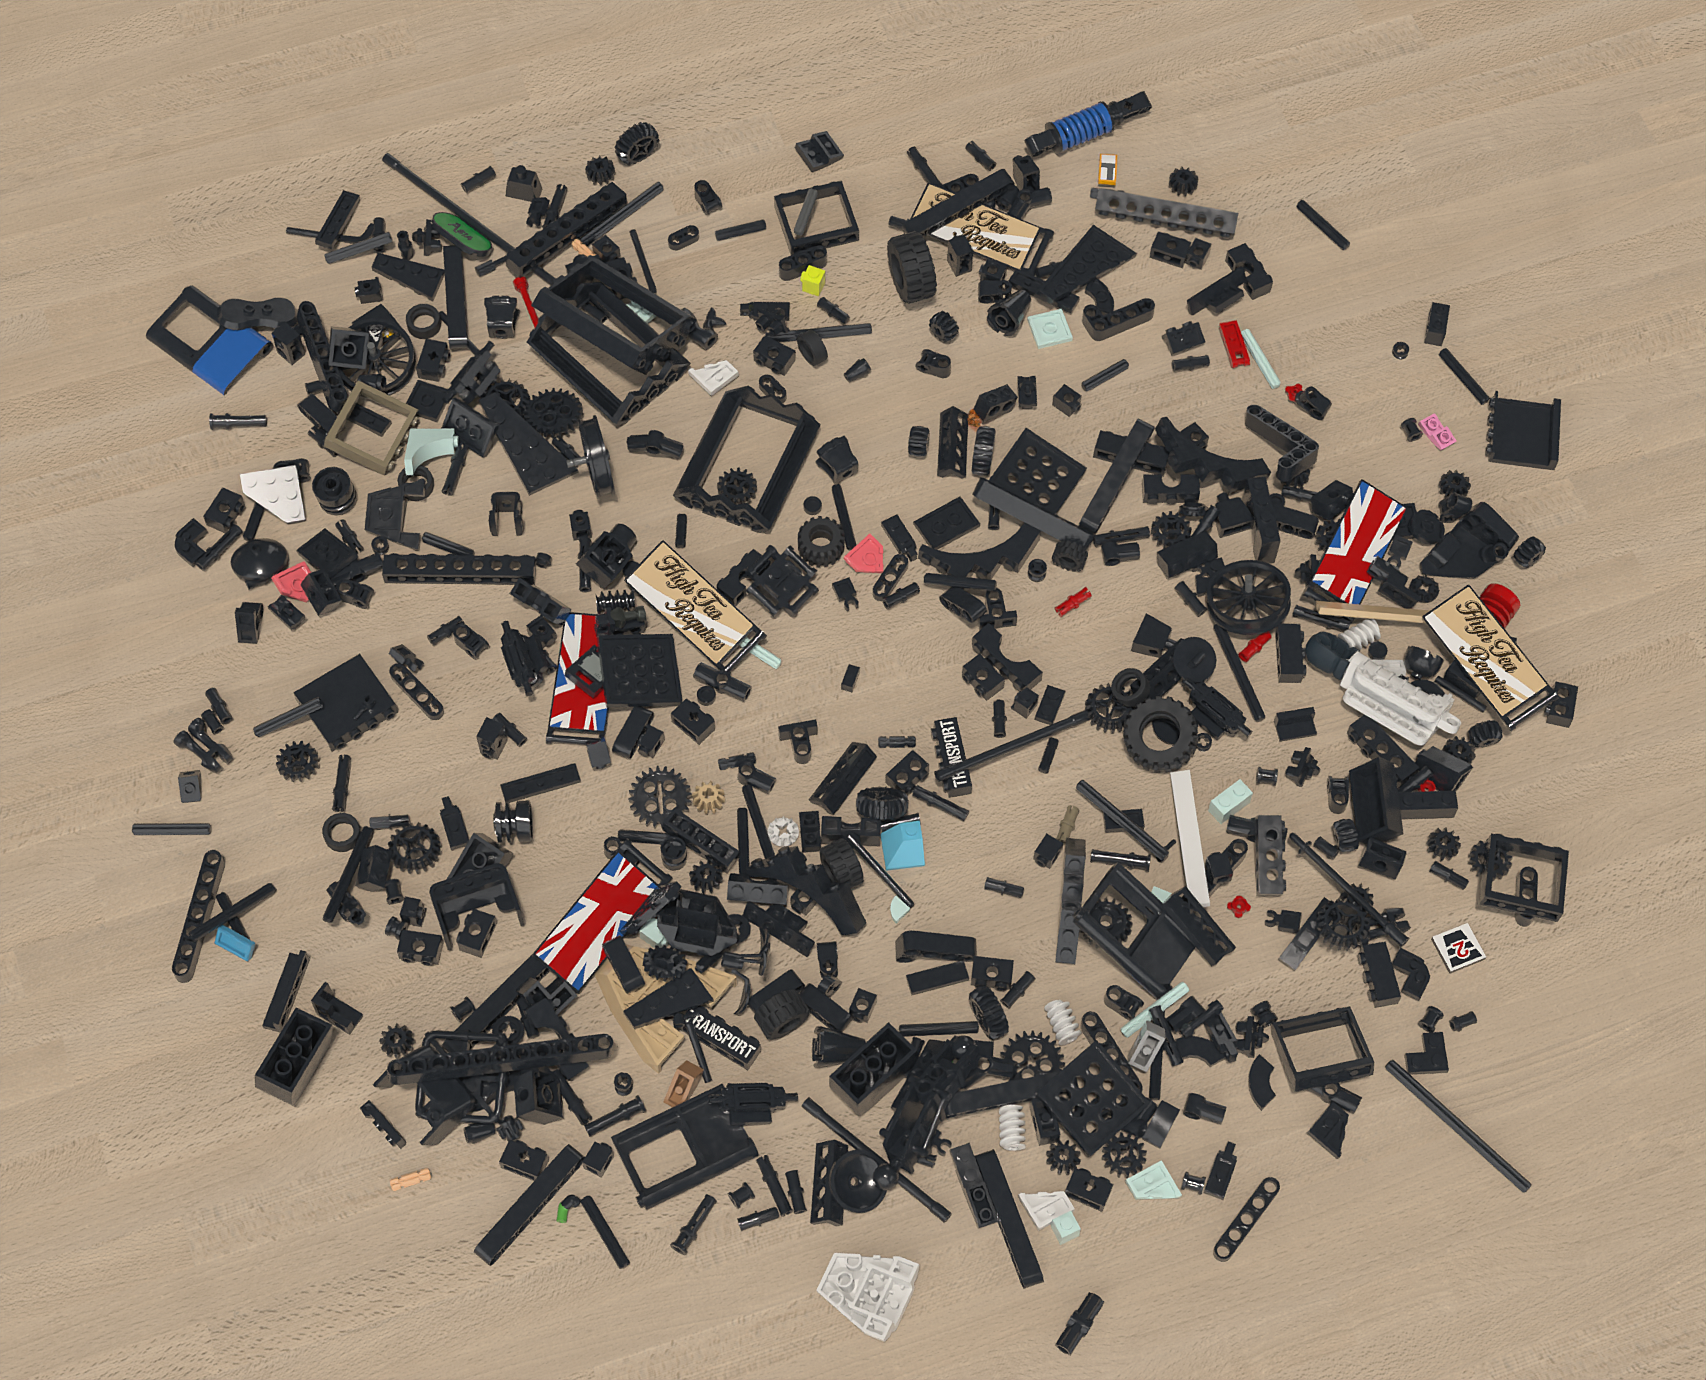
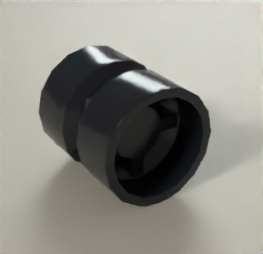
(673, 853)

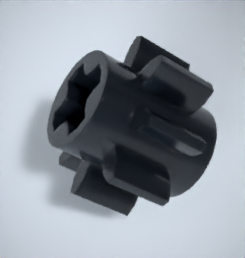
(509, 1128)

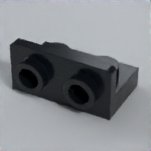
(1184, 338)

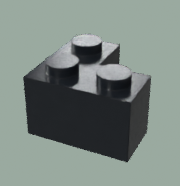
(557, 991)

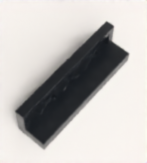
(949, 440)
(845, 777)
(1195, 927)
(286, 991)
(832, 1211)

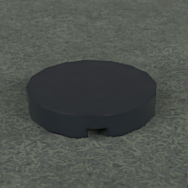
(1426, 527)

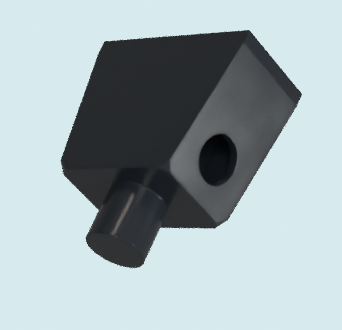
(1024, 169)
(523, 184)
(1233, 516)
(1152, 637)

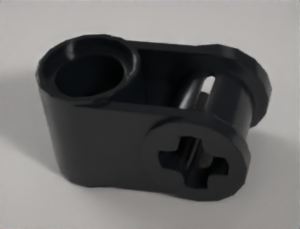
(708, 199)
(993, 291)
(933, 364)
(1315, 404)
(304, 467)
(1454, 507)
(357, 594)
(471, 643)
(1338, 790)
(827, 958)
(1124, 1002)

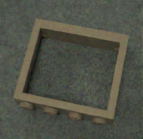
(360, 456)

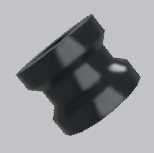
(1037, 565)
(394, 927)

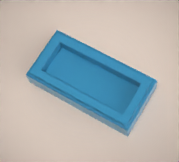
(234, 943)

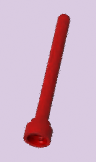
(521, 286)

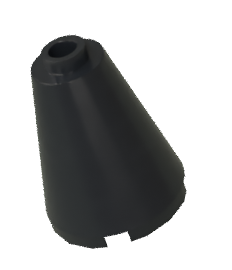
(1009, 312)
(833, 1046)

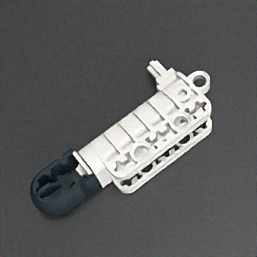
(1381, 692)

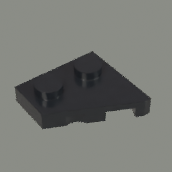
(1330, 1129)

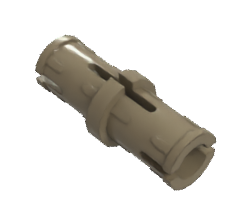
(1067, 824)

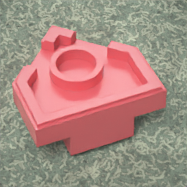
(866, 556)
(289, 581)

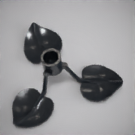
(735, 961)

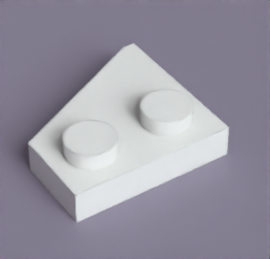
(714, 376)
(1045, 1206)

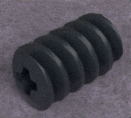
(622, 601)

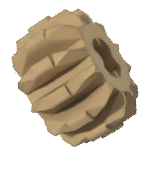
(702, 793)

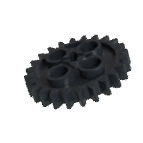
(553, 412)
(642, 798)
(1022, 1047)

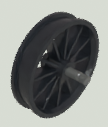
(379, 357)
(595, 457)
(1248, 597)

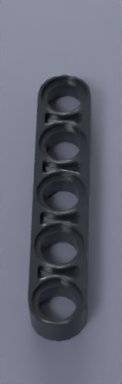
(1238, 1225)

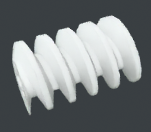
(1361, 634)
(1062, 1021)
(1010, 1128)

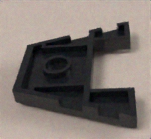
(386, 513)

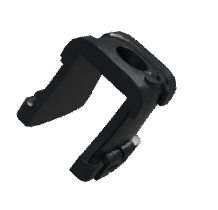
(501, 316)
(837, 459)
(499, 506)

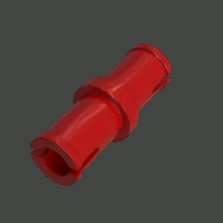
(1073, 602)
(1254, 646)

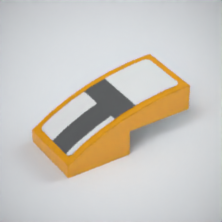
(1107, 169)

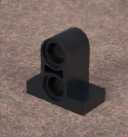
(997, 606)
(248, 621)
(807, 729)

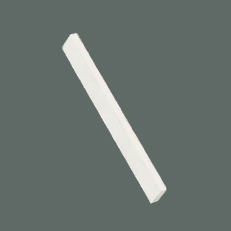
(1189, 836)

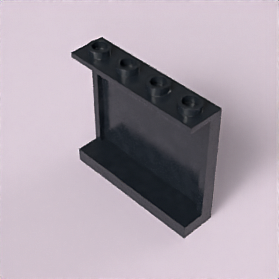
(1524, 433)
(342, 697)

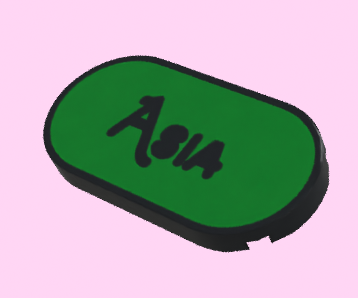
(461, 234)

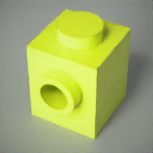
(813, 280)

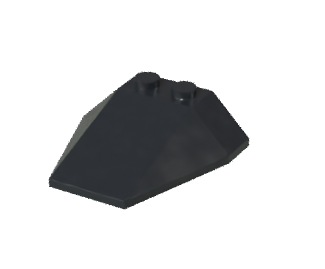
(696, 924)

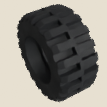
(911, 267)
(1156, 709)

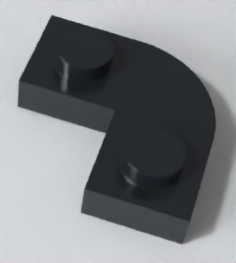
(186, 542)
(1417, 971)

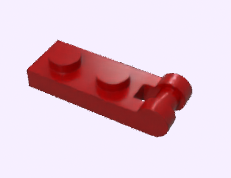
(1234, 343)

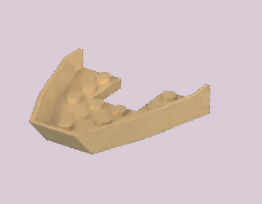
(659, 1039)

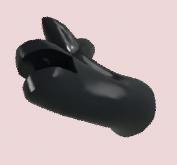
(705, 336)

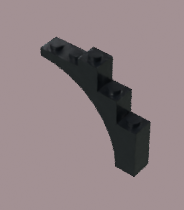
(1208, 466)
(985, 564)
(813, 880)
(1071, 899)

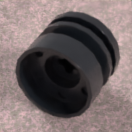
(513, 821)

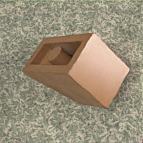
(683, 1083)

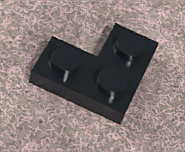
(1433, 1058)

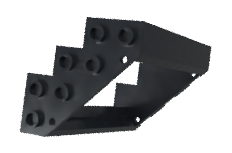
(552, 304)
(582, 379)
(760, 519)

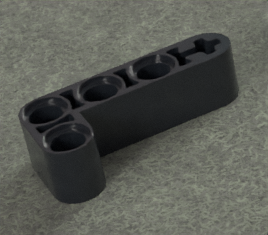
(1118, 320)
(934, 945)

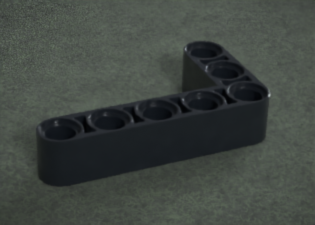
(1300, 448)
(1111, 1047)

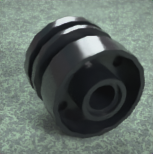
(334, 491)

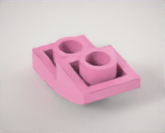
(1434, 430)

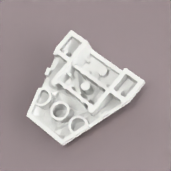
(870, 1290)

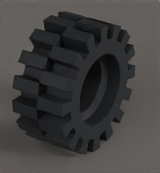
(1069, 556)

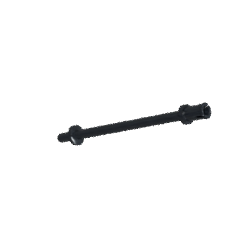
(1389, 928)

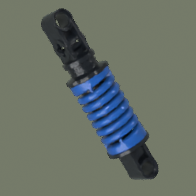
(1086, 124)

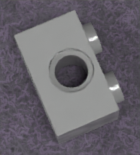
(1146, 1046)

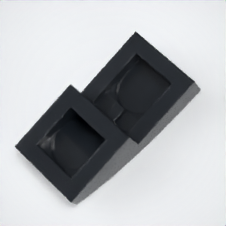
(1161, 1124)

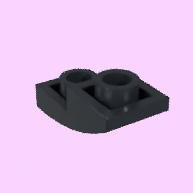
(810, 831)

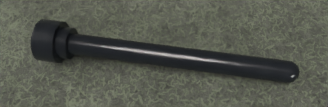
(855, 843)

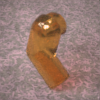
(973, 419)

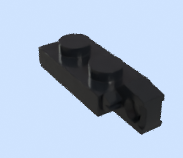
(751, 309)
(900, 537)
(453, 824)
(1222, 1036)
(381, 1123)
(1221, 1172)

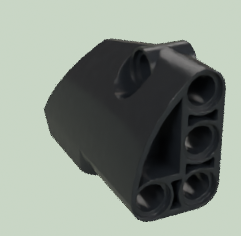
(1471, 545)

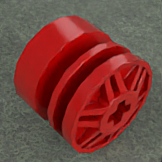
(1500, 602)

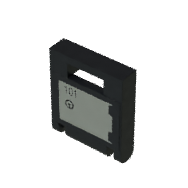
(589, 666)

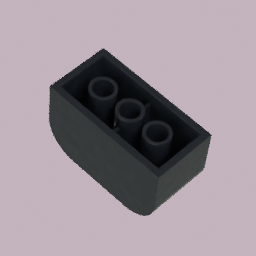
(294, 1057)
(873, 1069)

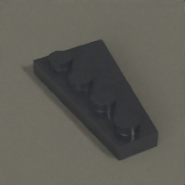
(410, 274)
(669, 1000)

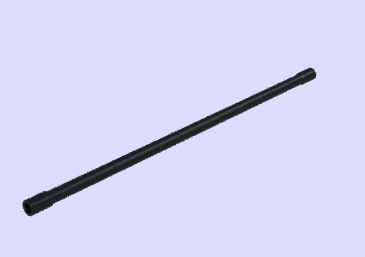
(489, 234)

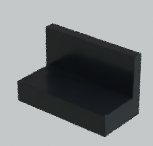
(1295, 724)

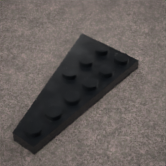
(1088, 260)
(529, 452)

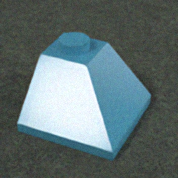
(903, 846)

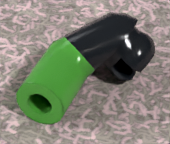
(565, 1205)

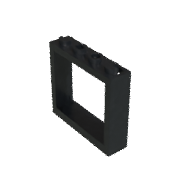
(825, 239)
(1515, 903)
(1326, 1074)

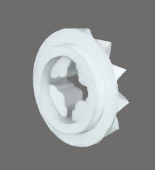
(784, 839)

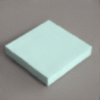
(1049, 328)

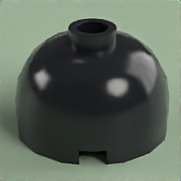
(1421, 662)

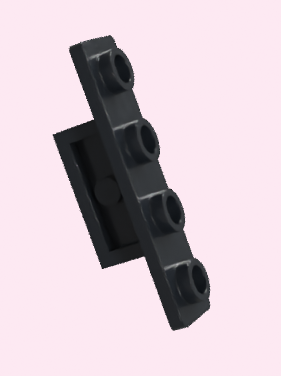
(1219, 294)
(782, 925)

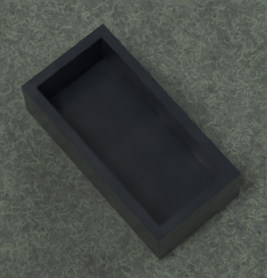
(1376, 801)

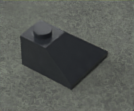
(348, 347)

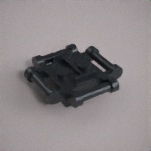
(781, 581)

